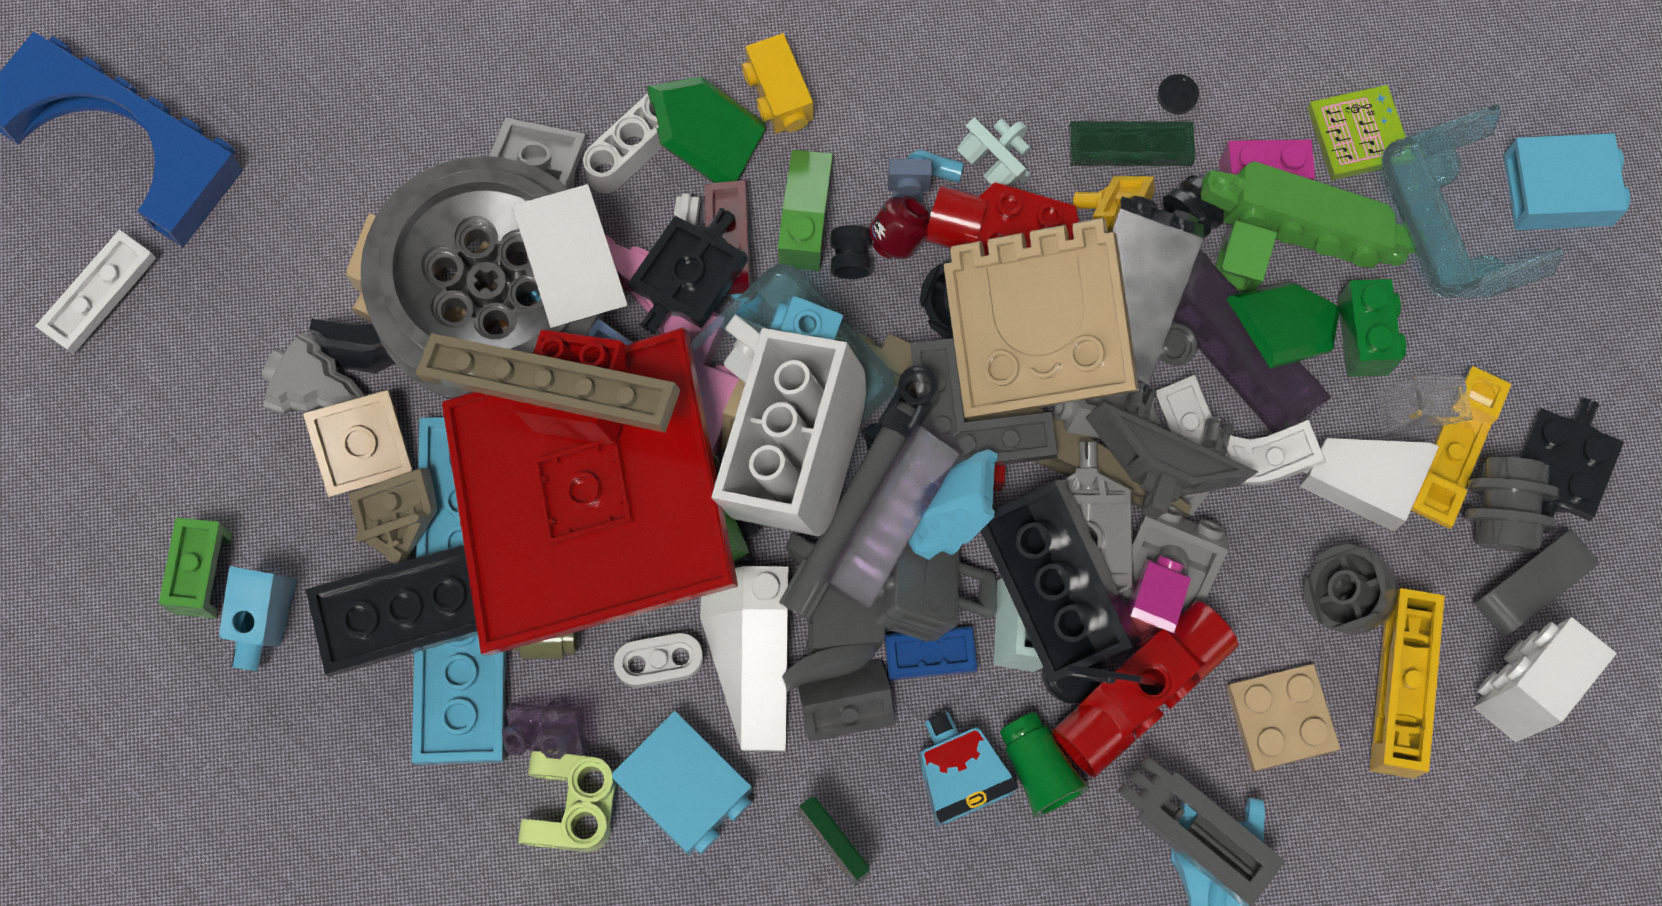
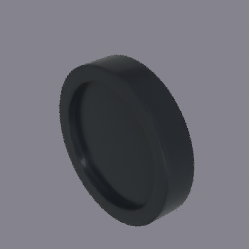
(1178, 94)

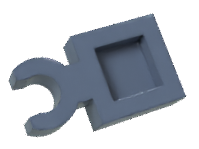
(909, 177)

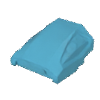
(959, 507)

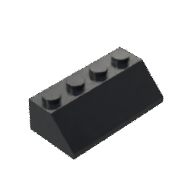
(1058, 580)

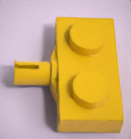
(1108, 199)

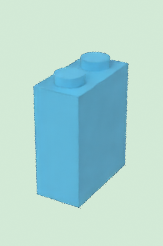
(1566, 181)
(683, 785)

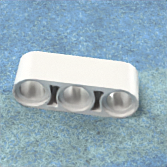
(624, 158)

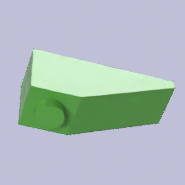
(805, 210)

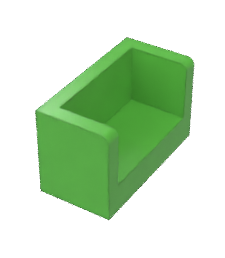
(1245, 255)
(192, 567)

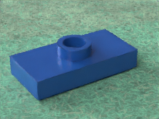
(917, 658)

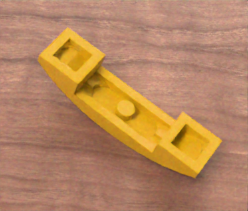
(1459, 450)

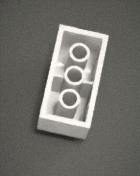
(793, 433)

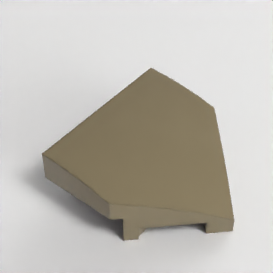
(394, 513)

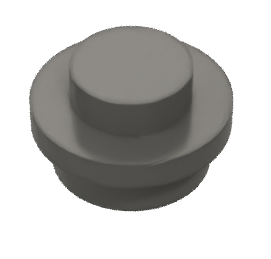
(1179, 345)

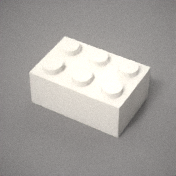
(1543, 679)

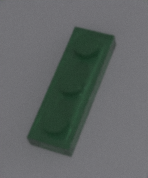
(1131, 143)

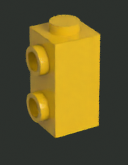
(779, 84)

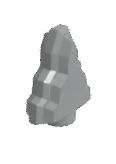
(305, 379)

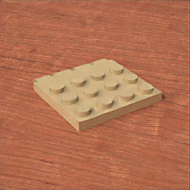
(1040, 320)

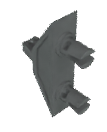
(1162, 460)

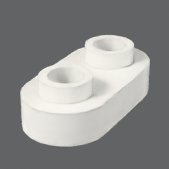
(658, 656)

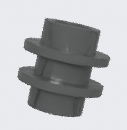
(1512, 504)

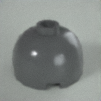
(1350, 589)

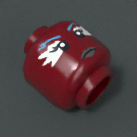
(899, 227)

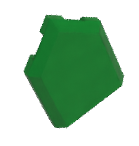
(705, 127)
(1287, 322)

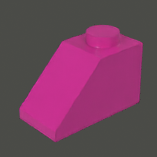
(1159, 593)

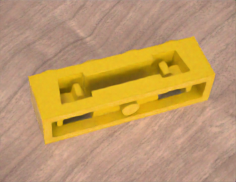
(1407, 685)

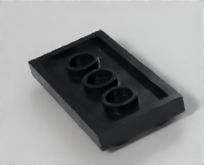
(393, 611)

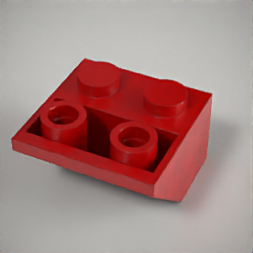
(583, 350)

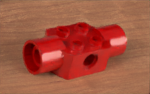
(996, 213)
(1121, 711)

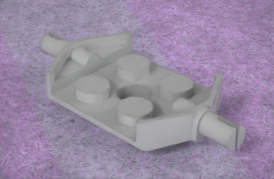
(1108, 511)

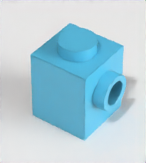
(806, 318)

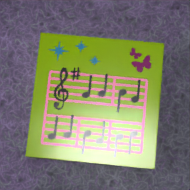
(1355, 130)

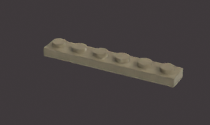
(549, 382)

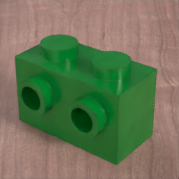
(1371, 327)

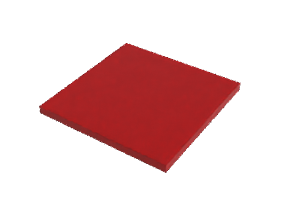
(585, 528)

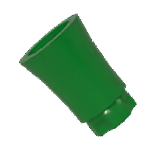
(1041, 765)

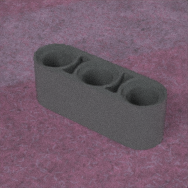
(1537, 583)

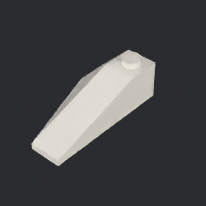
(749, 650)

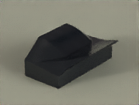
(351, 345)

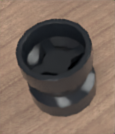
(851, 252)

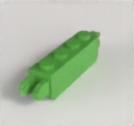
(1310, 214)

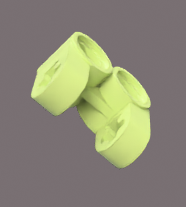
(578, 804)

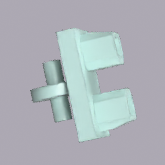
(981, 141)

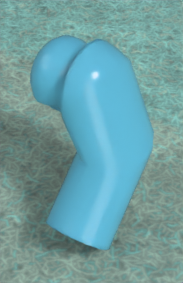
(941, 166)

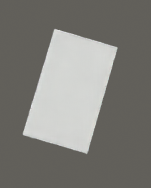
(569, 255)

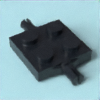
(688, 271)
(1577, 459)

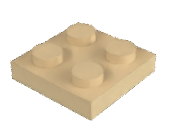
(358, 442)
(1283, 718)

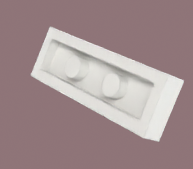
(96, 292)

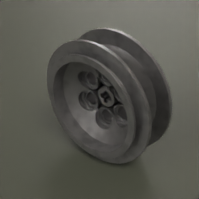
(430, 228)

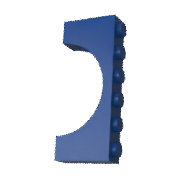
(188, 168)

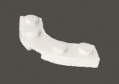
(1272, 456)

